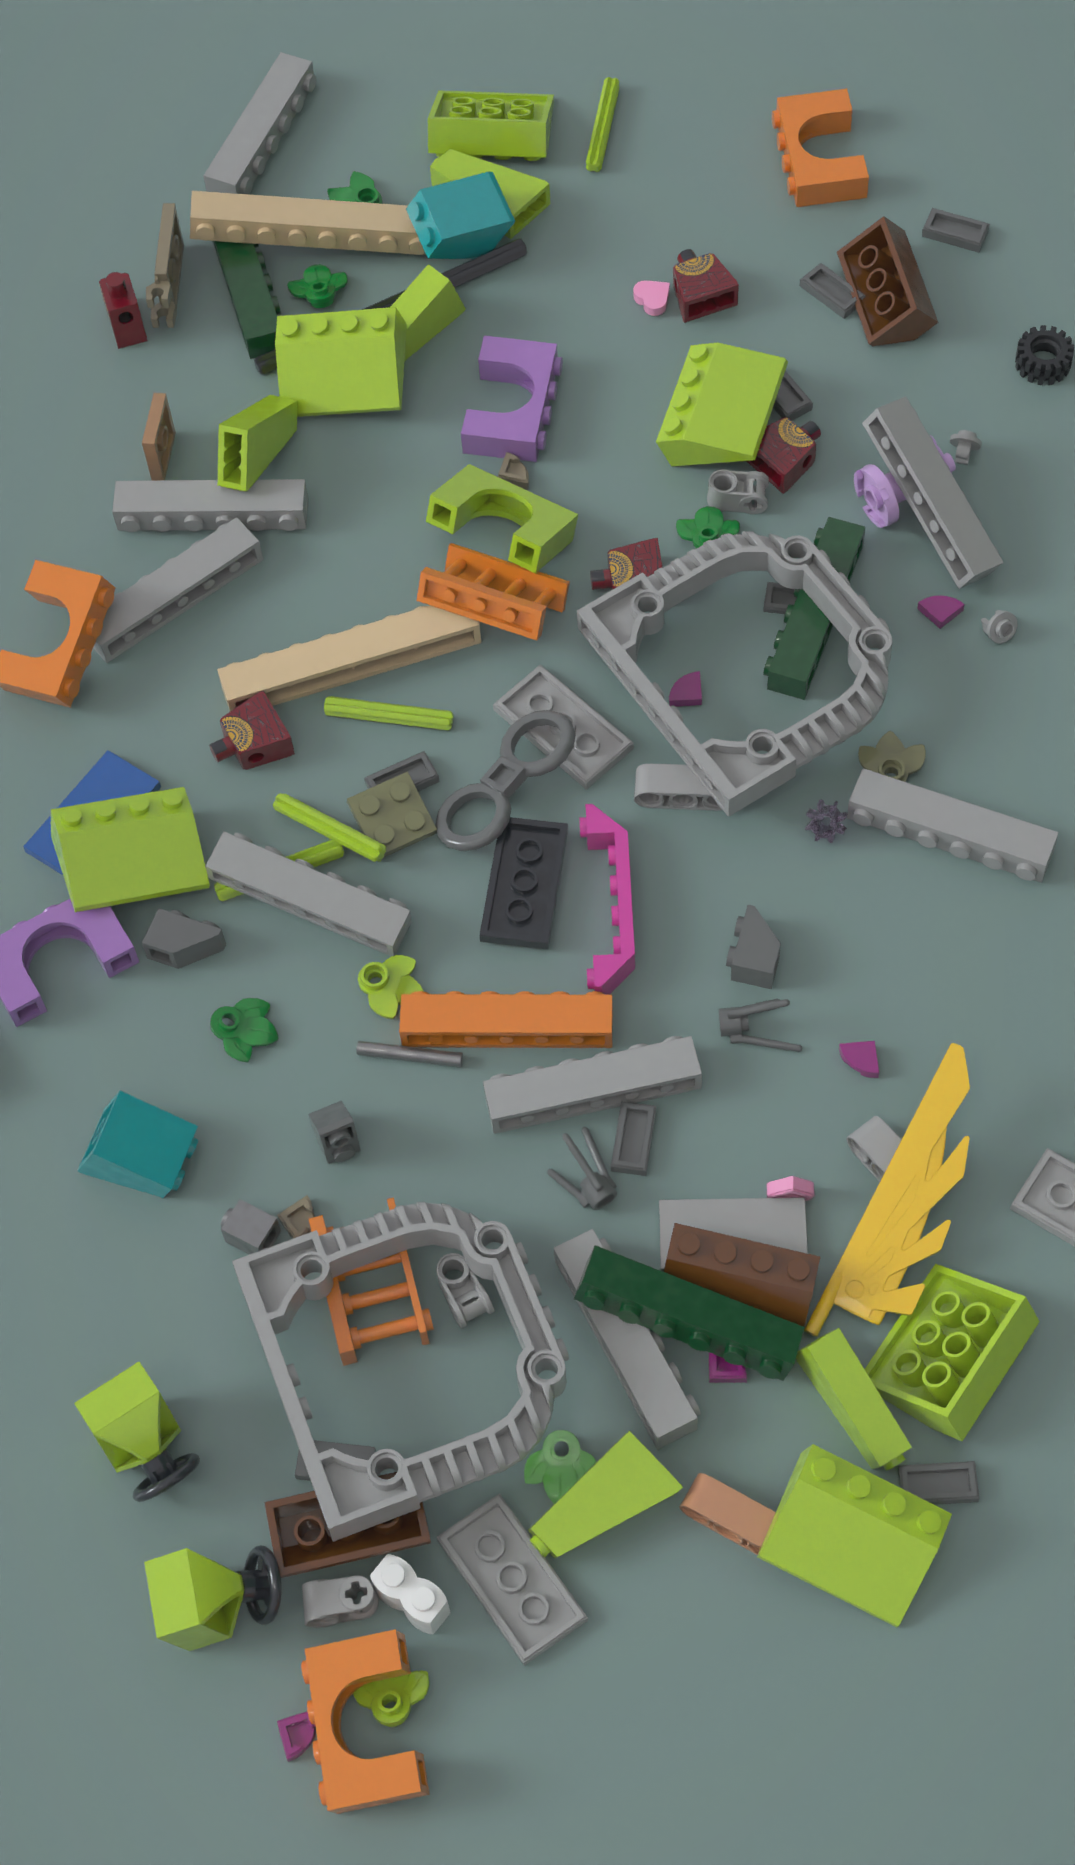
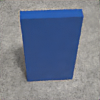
(106, 780)

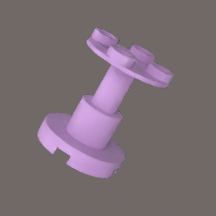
(883, 491)

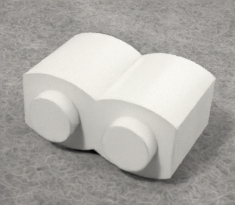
(417, 1597)

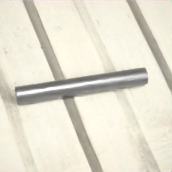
(409, 1053)

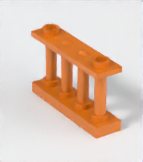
(493, 591)
(343, 1305)

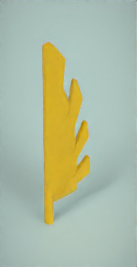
(893, 1222)

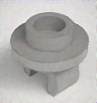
(965, 442)
(1000, 626)

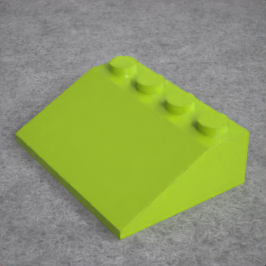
(491, 124)
(342, 361)
(720, 405)
(128, 849)
(952, 1350)
(854, 1535)

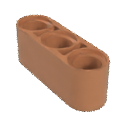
(727, 1512)

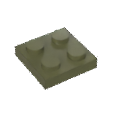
(392, 814)

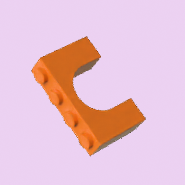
(810, 177)
(58, 674)
(333, 1676)

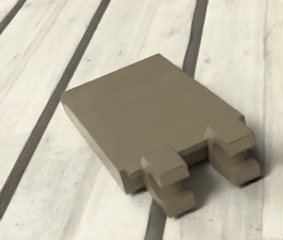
(167, 268)

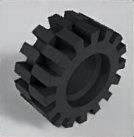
(1044, 341)

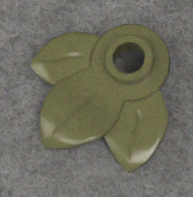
(892, 757)

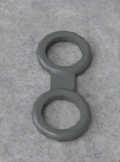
(504, 779)

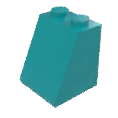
(461, 217)
(139, 1146)

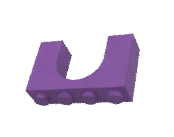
(520, 431)
(94, 927)

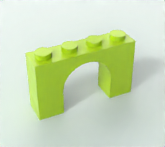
(476, 493)

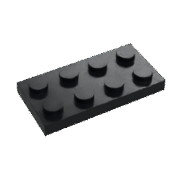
(524, 883)

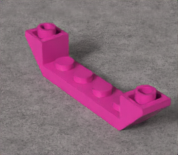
(603, 834)

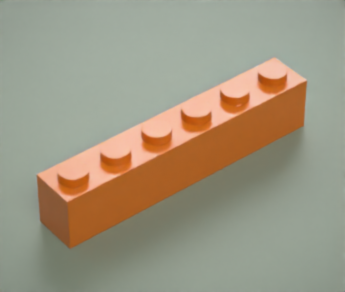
(506, 1020)

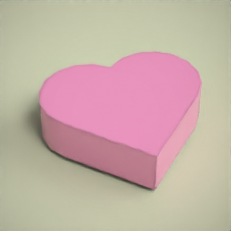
(652, 296)
(791, 1188)

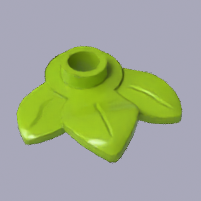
(396, 980)
(403, 1689)

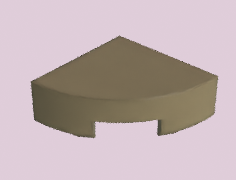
(514, 471)
(296, 1217)

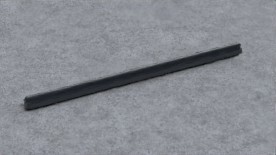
(457, 276)

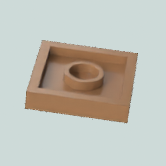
(158, 437)

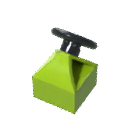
(135, 1429)
(200, 1599)

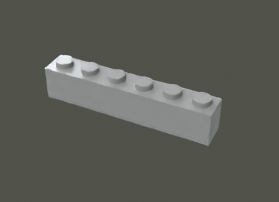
(261, 126)
(932, 492)
(205, 506)
(177, 587)
(952, 825)
(309, 893)
(592, 1083)
(633, 1355)

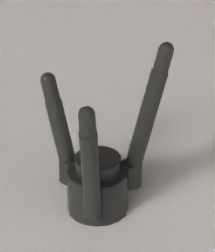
(735, 1020)
(597, 1189)

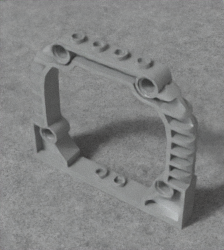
(734, 769)
(348, 1486)

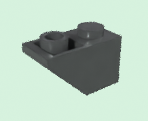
(181, 940)
(756, 953)
(335, 1132)

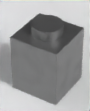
(249, 1228)

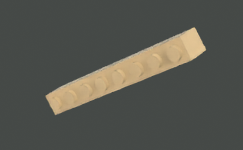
(302, 223)
(348, 655)

